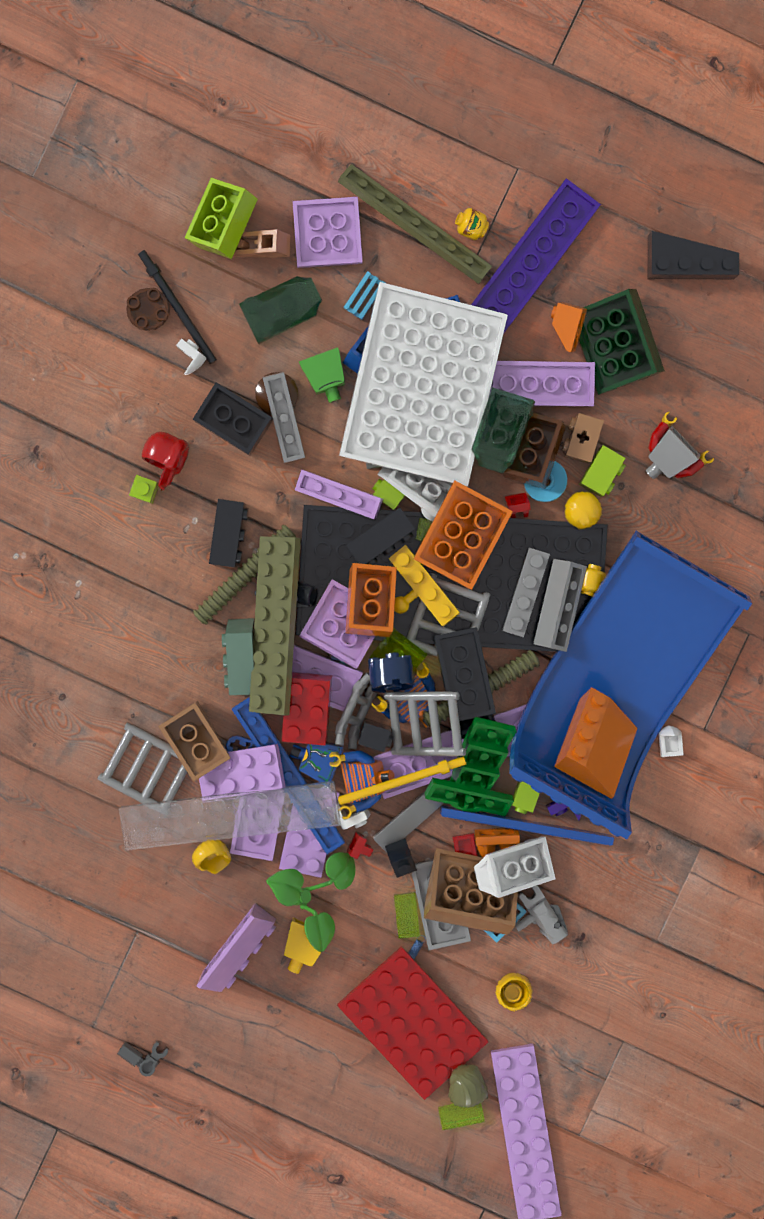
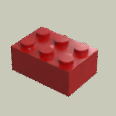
(308, 709)

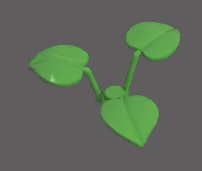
(288, 891)

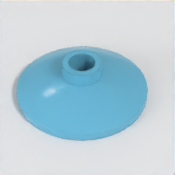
(554, 490)

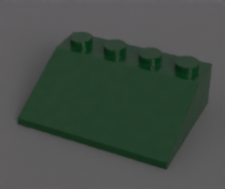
(619, 341)

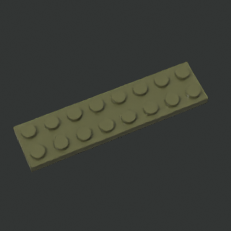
(274, 625)

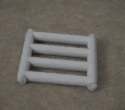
(475, 619)
(432, 698)
(125, 787)

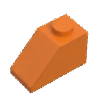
(568, 324)

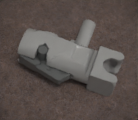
(543, 914)

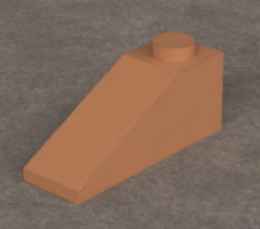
(264, 244)

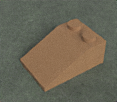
(195, 741)

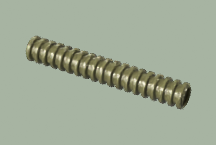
(233, 584)
(497, 679)

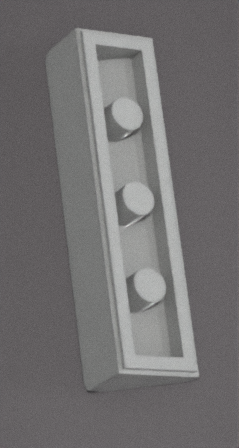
(406, 821)

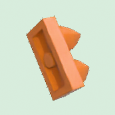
(488, 839)

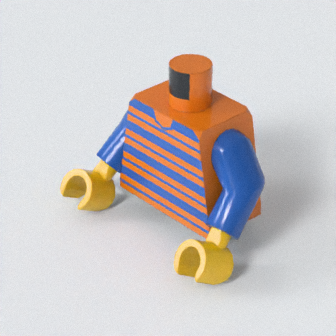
(423, 683)
(360, 772)

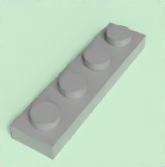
(283, 417)
(526, 592)

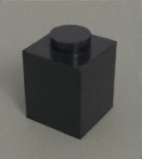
(400, 858)

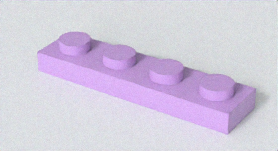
(338, 494)

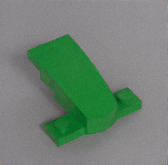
(471, 784)

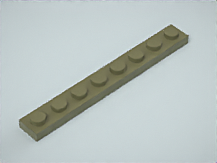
(414, 223)

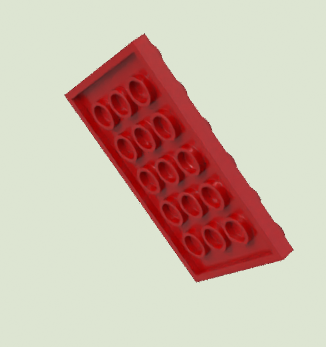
(412, 1022)

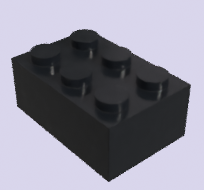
(233, 419)

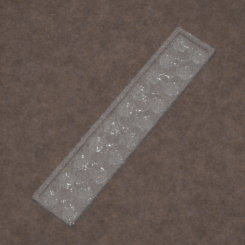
(229, 815)

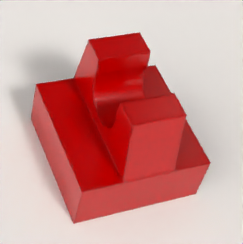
(518, 503)
(358, 846)

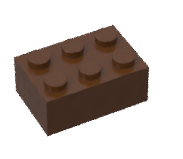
(537, 451)

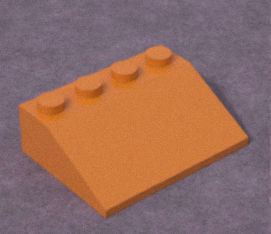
(462, 535)
(597, 743)

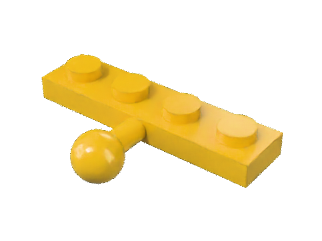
(423, 586)

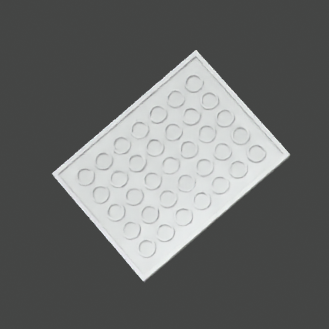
(422, 384)

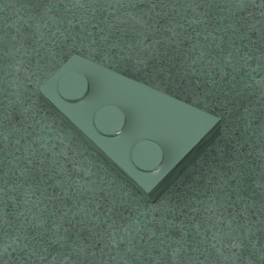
(238, 656)

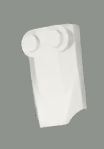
(422, 490)
(515, 868)

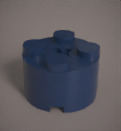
(391, 673)

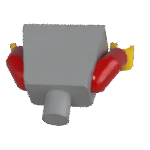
(673, 453)

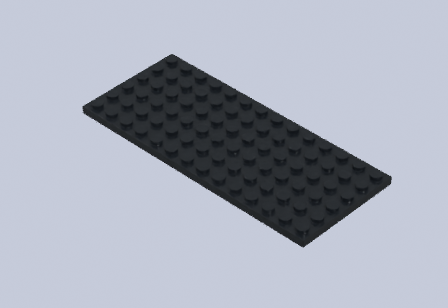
(326, 557)

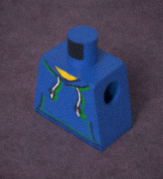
(316, 760)

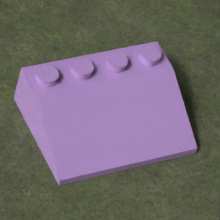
(237, 949)

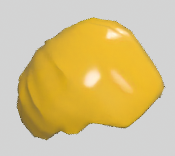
(583, 510)
(211, 856)
(514, 991)

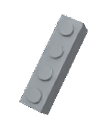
(560, 605)

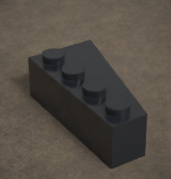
(686, 259)

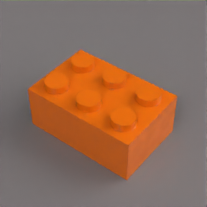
(371, 600)

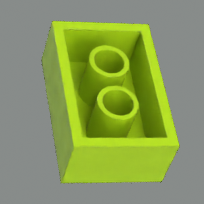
(221, 218)

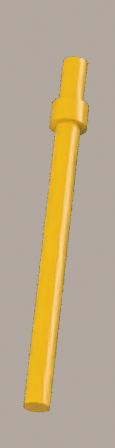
(443, 767)

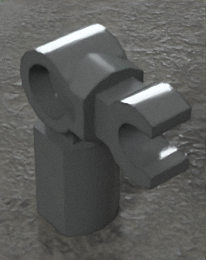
(134, 1057)

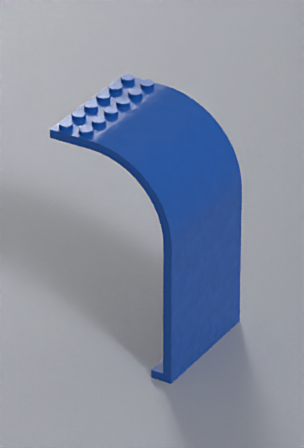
(641, 647)

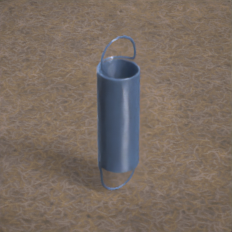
(416, 948)

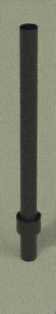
(154, 272)

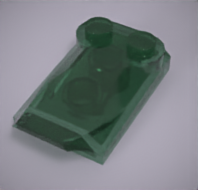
(281, 307)
(501, 429)

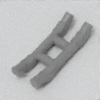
(357, 721)

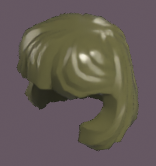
(467, 1086)

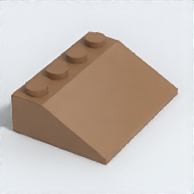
(456, 898)

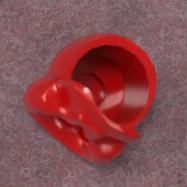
(167, 454)

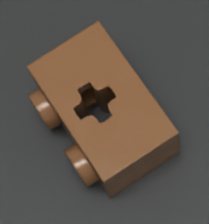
(591, 429)

